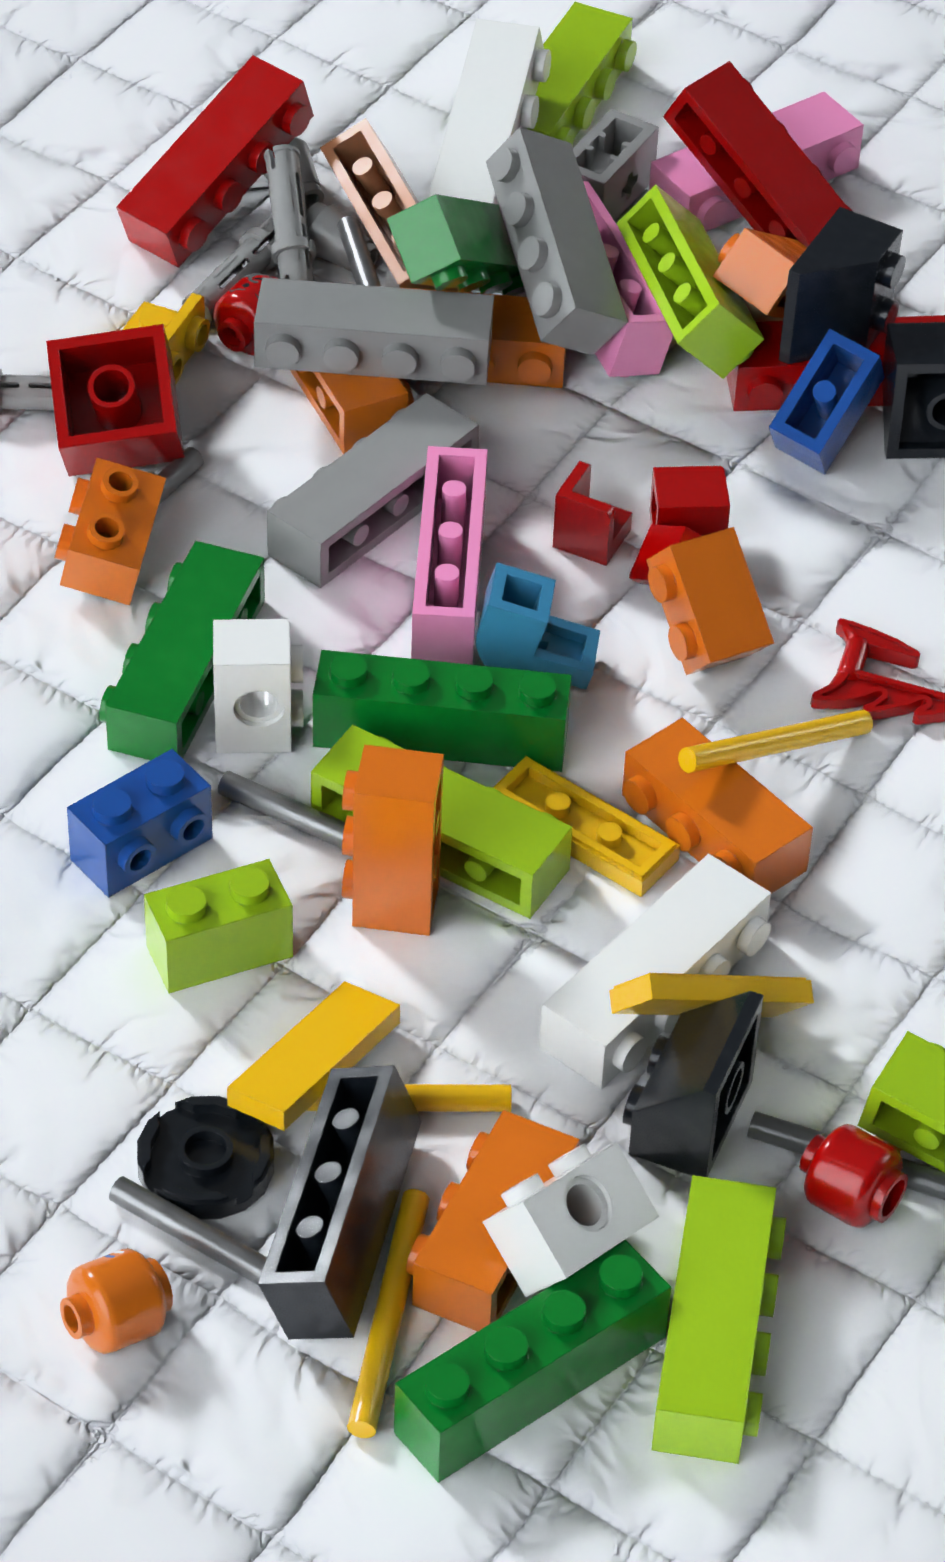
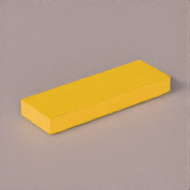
(600, 832)
(683, 992)
(299, 1064)

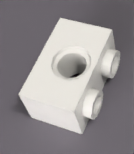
(254, 685)
(569, 1219)

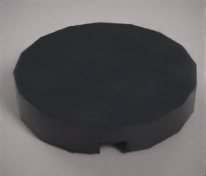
(206, 1157)

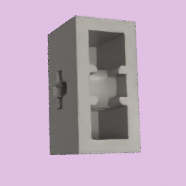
(617, 159)

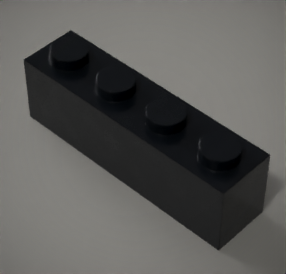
(340, 1203)

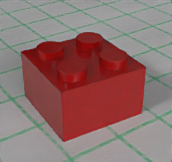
(115, 399)

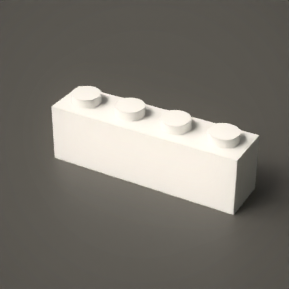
(490, 105)
(692, 929)

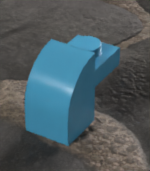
(522, 635)

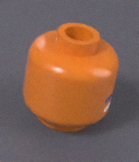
(116, 1300)

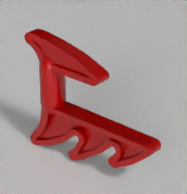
(876, 693)

